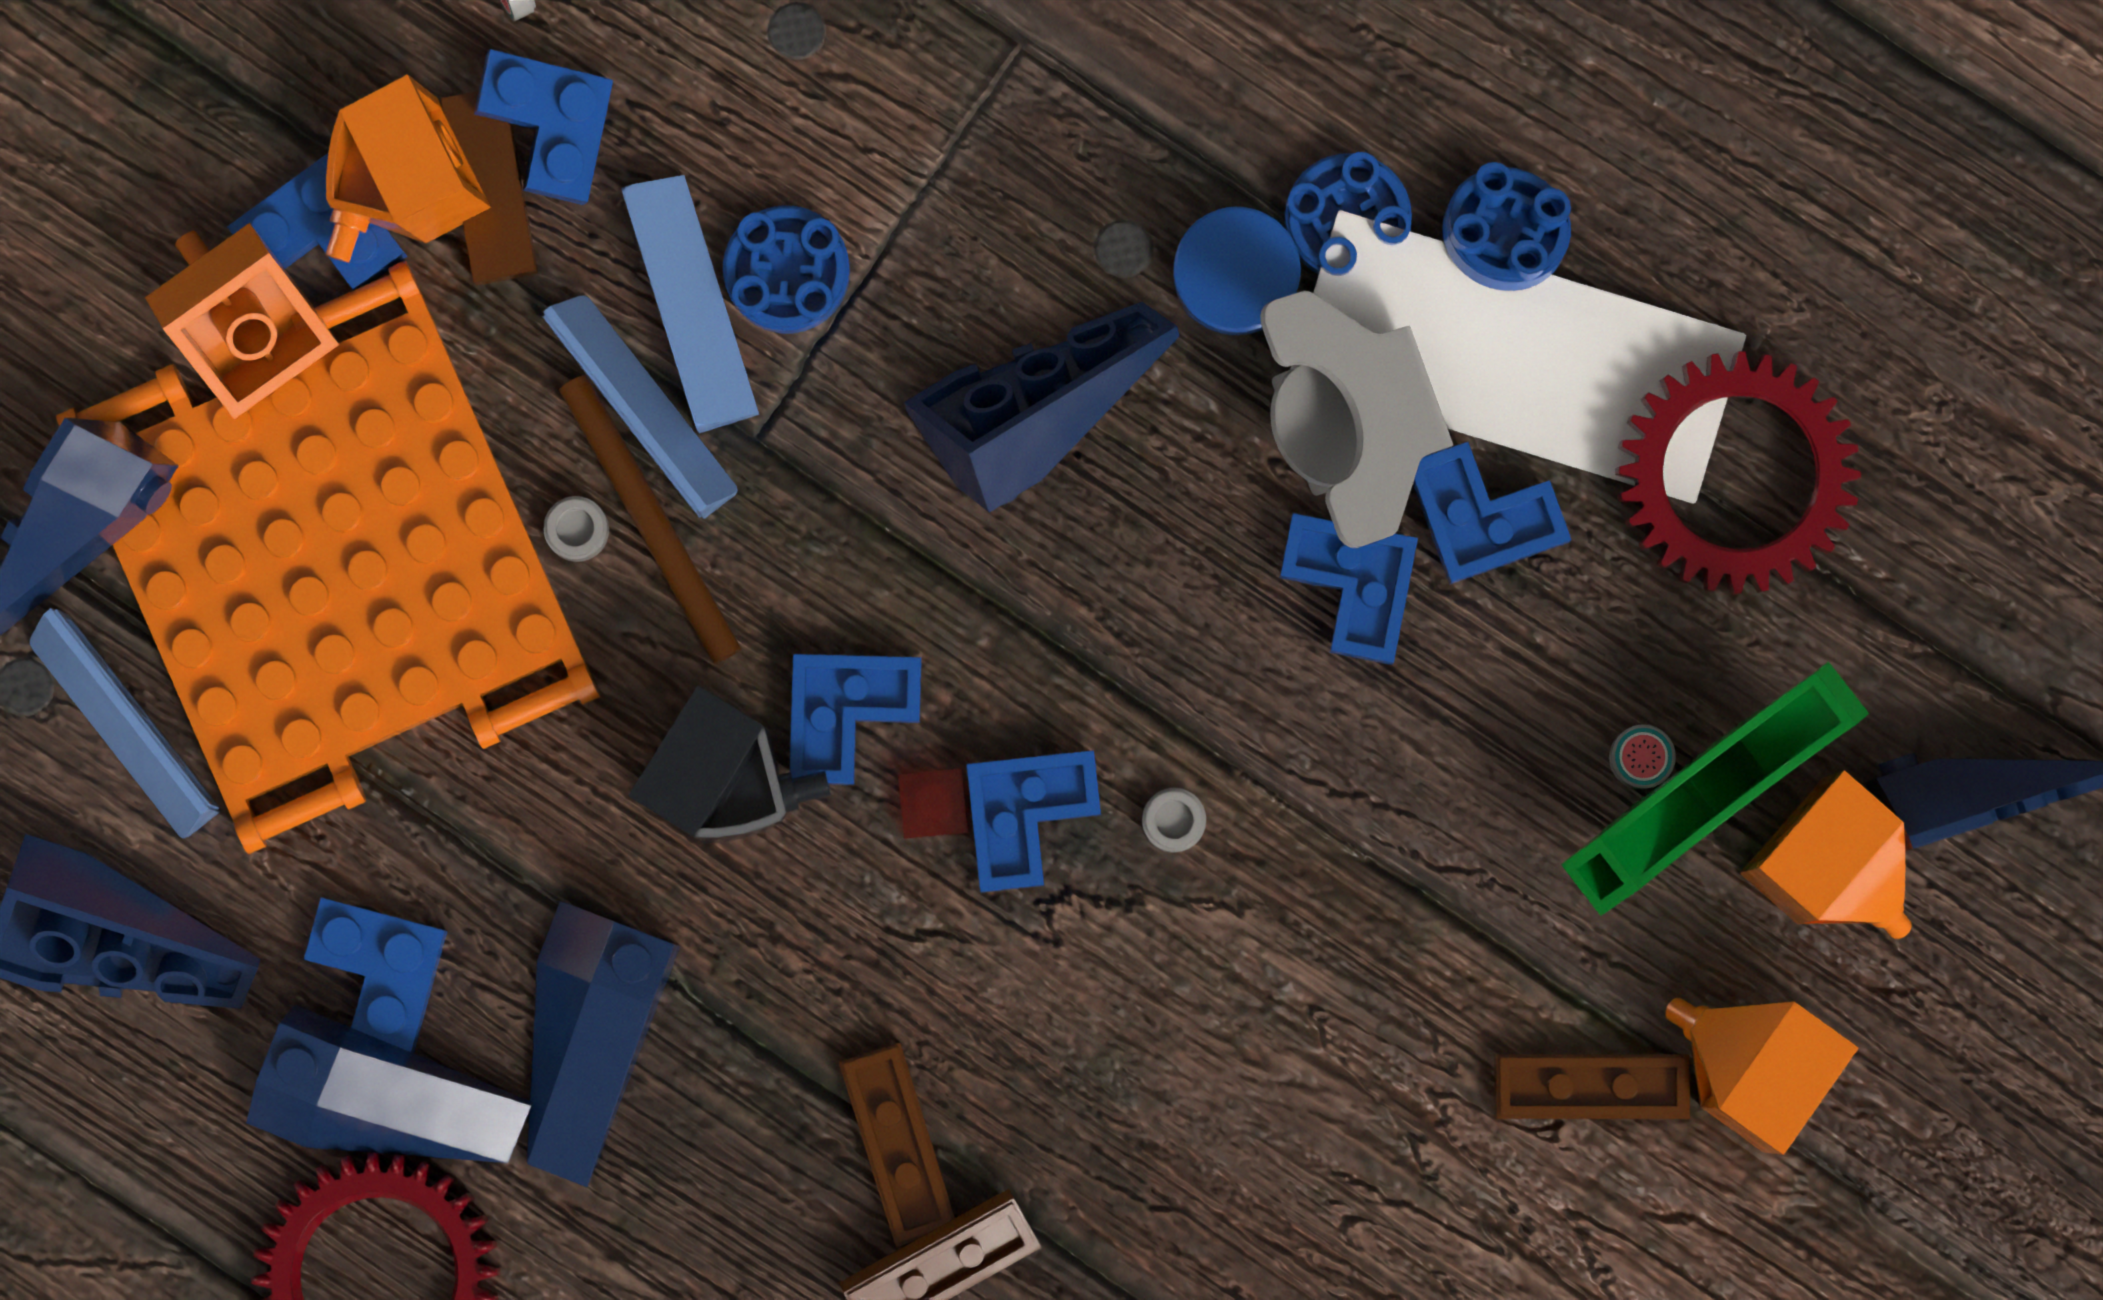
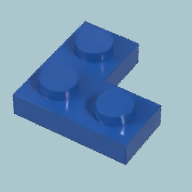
(563, 109)
(298, 220)
(1482, 533)
(1371, 581)
(836, 693)
(1009, 802)
(392, 955)

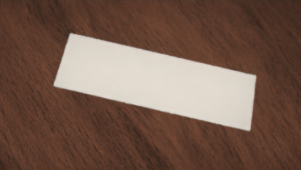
(1536, 365)

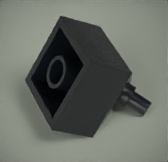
(721, 775)

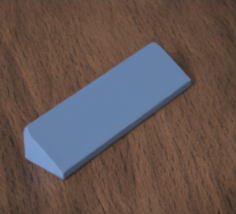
(690, 302)
(641, 404)
(122, 723)

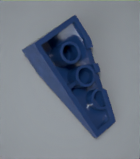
(1019, 419)
(85, 497)
(1966, 794)
(590, 1021)
(360, 1094)

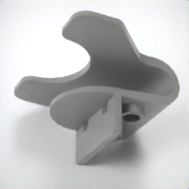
(1351, 412)

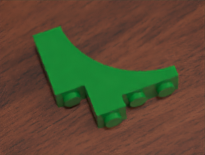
(1713, 788)

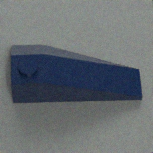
(94, 927)

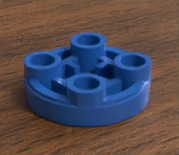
(1349, 184)
(1507, 228)
(1234, 267)
(786, 269)

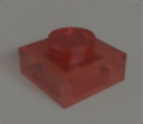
(933, 804)

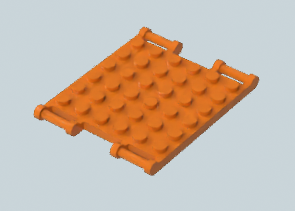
(339, 564)

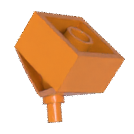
(397, 169)
(235, 318)
(1836, 860)
(1762, 1066)

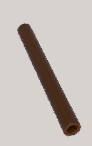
(650, 519)

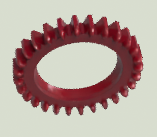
(1674, 535)
(374, 1183)

